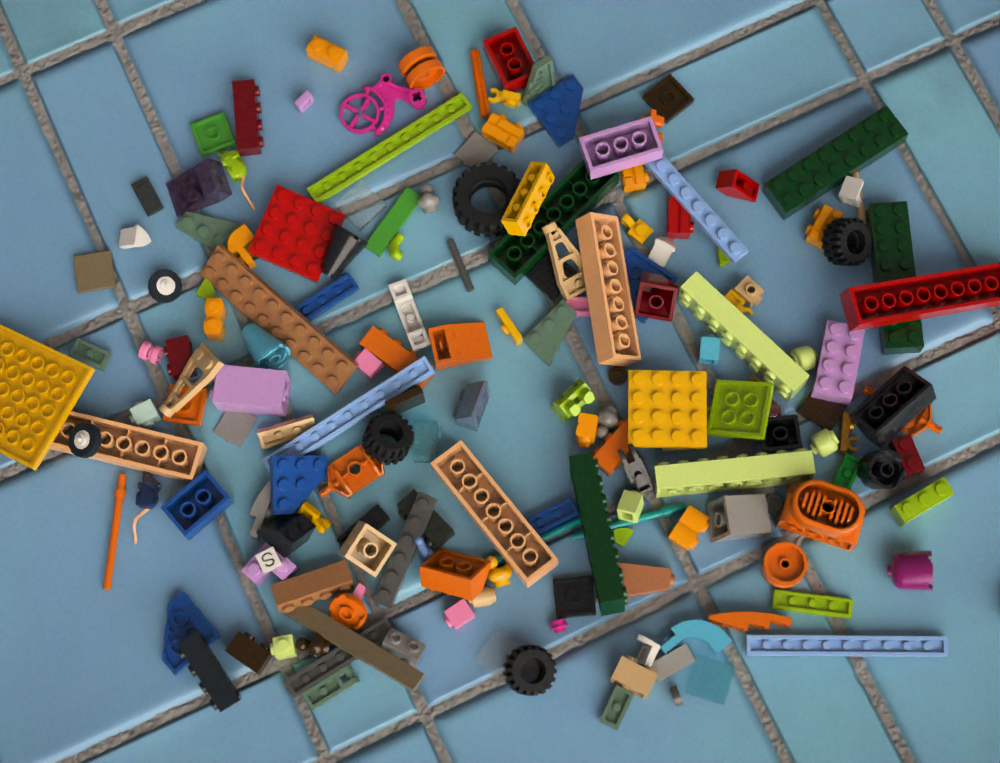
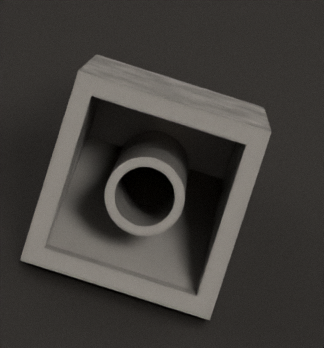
(738, 517)

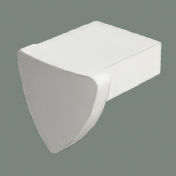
(133, 237)
(662, 250)
(648, 651)

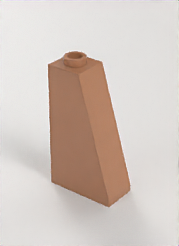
(646, 580)

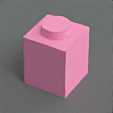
(368, 364)
(458, 614)

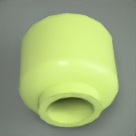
(805, 357)
(824, 442)

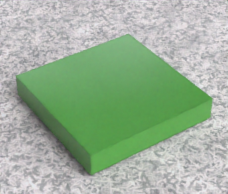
(213, 134)

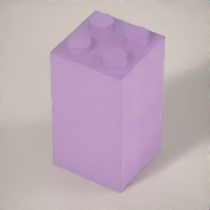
(251, 390)

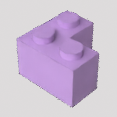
(256, 575)

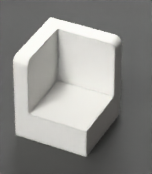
(850, 191)

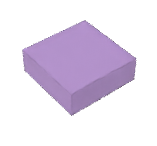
(304, 101)

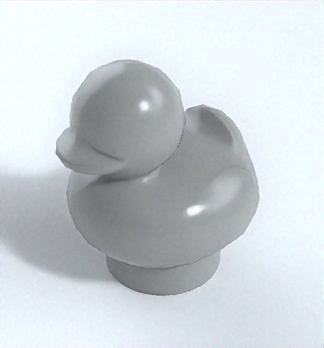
(428, 201)
(606, 419)

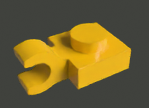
(508, 98)
(638, 230)
(314, 516)

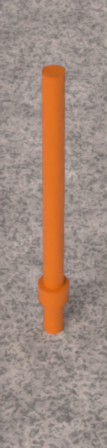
(119, 494)

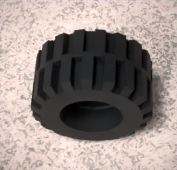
(836, 238)
(393, 426)
(545, 675)

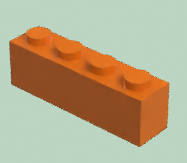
(390, 351)
(608, 455)

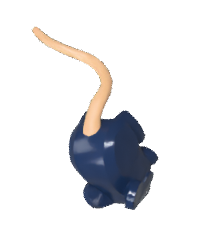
(147, 497)

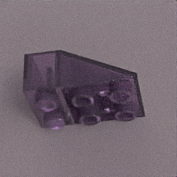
(199, 187)

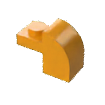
(239, 244)

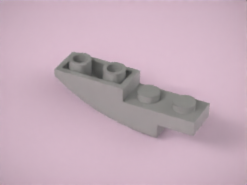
(261, 511)

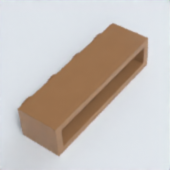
(312, 586)

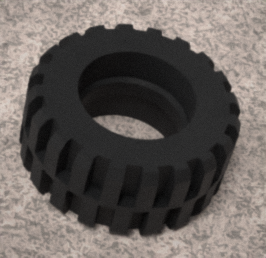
(472, 181)

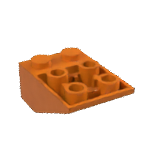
(459, 344)

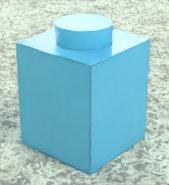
(709, 350)

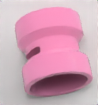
(151, 352)

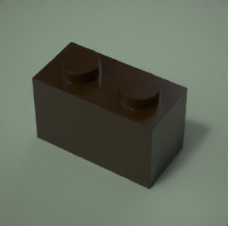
(249, 653)

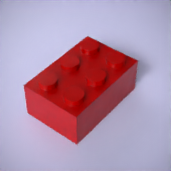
(509, 59)

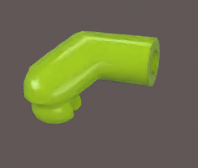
(393, 247)

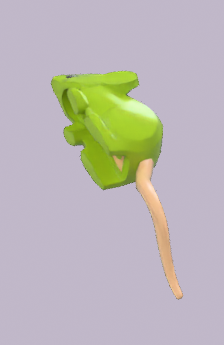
(236, 169)

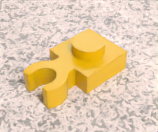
(738, 302)

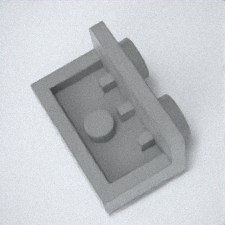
(403, 647)

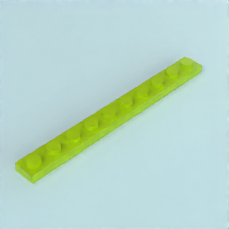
(389, 148)

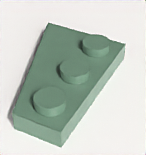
(540, 79)
(207, 229)
(550, 331)

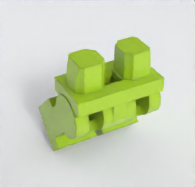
(572, 400)

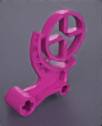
(388, 94)

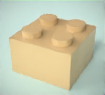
(367, 548)
(634, 676)

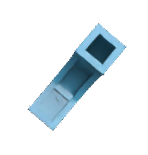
(700, 630)

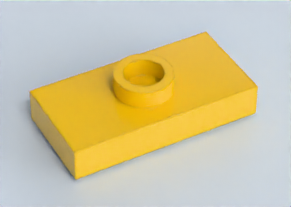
(508, 326)

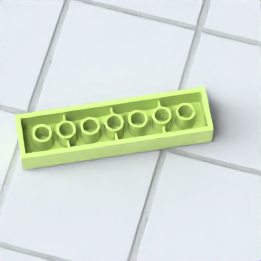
(742, 336)
(733, 473)

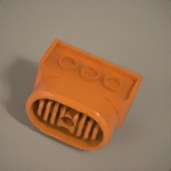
(804, 513)

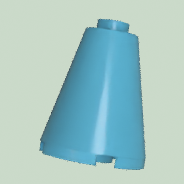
(264, 348)

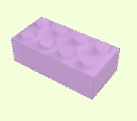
(621, 147)
(837, 363)

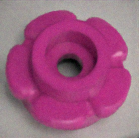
(558, 625)

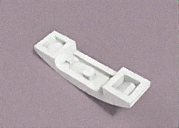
(409, 315)

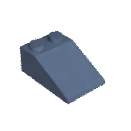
(472, 405)

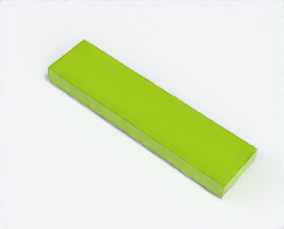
(812, 604)

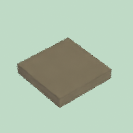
(94, 272)

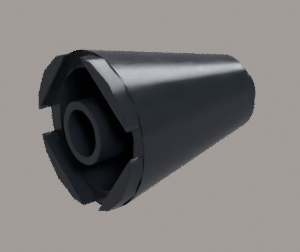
(341, 250)

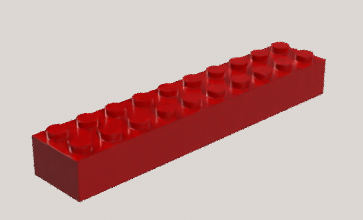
(921, 297)

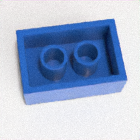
(197, 504)

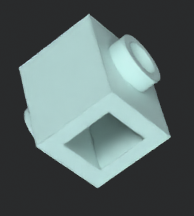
(144, 414)

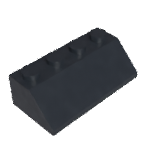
(893, 406)
(209, 671)

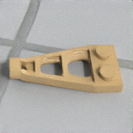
(571, 285)
(208, 363)

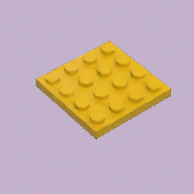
(667, 409)

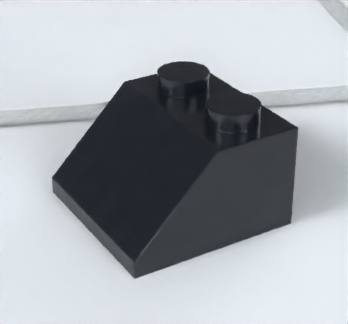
(782, 434)
(287, 532)

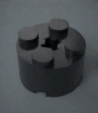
(881, 469)

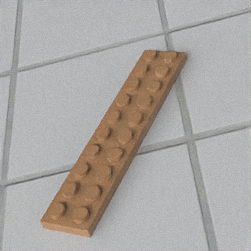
(279, 319)

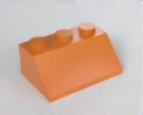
(454, 573)

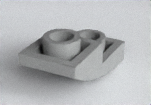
(673, 661)

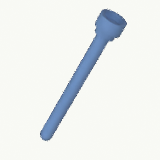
(424, 552)

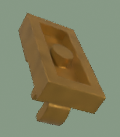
(846, 426)

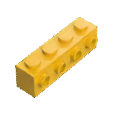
(528, 198)

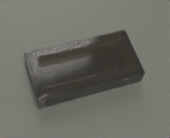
(147, 196)

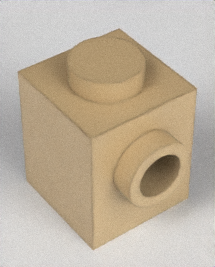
(749, 291)

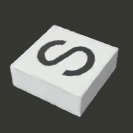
(268, 560)

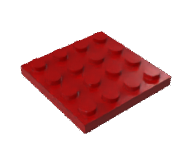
(295, 233)

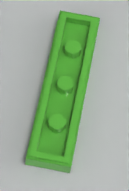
(393, 222)

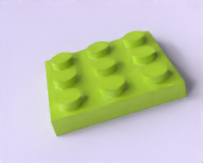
(740, 409)

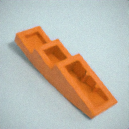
(741, 620)

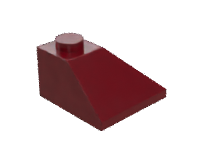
(656, 297)

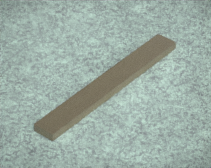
(358, 646)

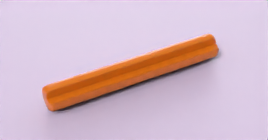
(480, 83)

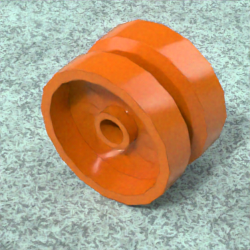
(421, 68)
(792, 557)

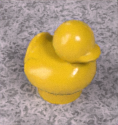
(499, 575)

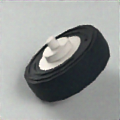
(165, 286)
(85, 440)

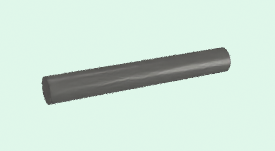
(460, 265)

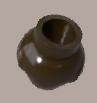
(317, 645)

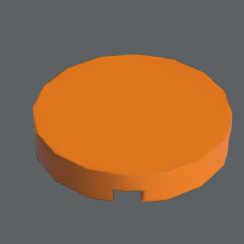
(348, 610)

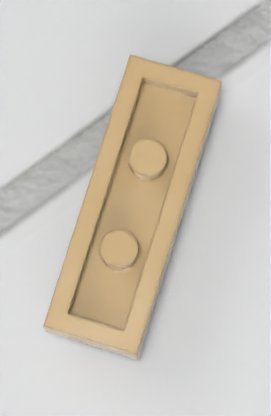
(285, 431)

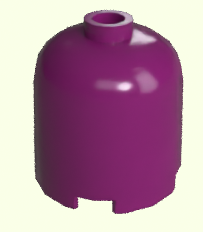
(911, 570)

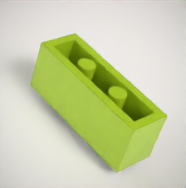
(922, 501)

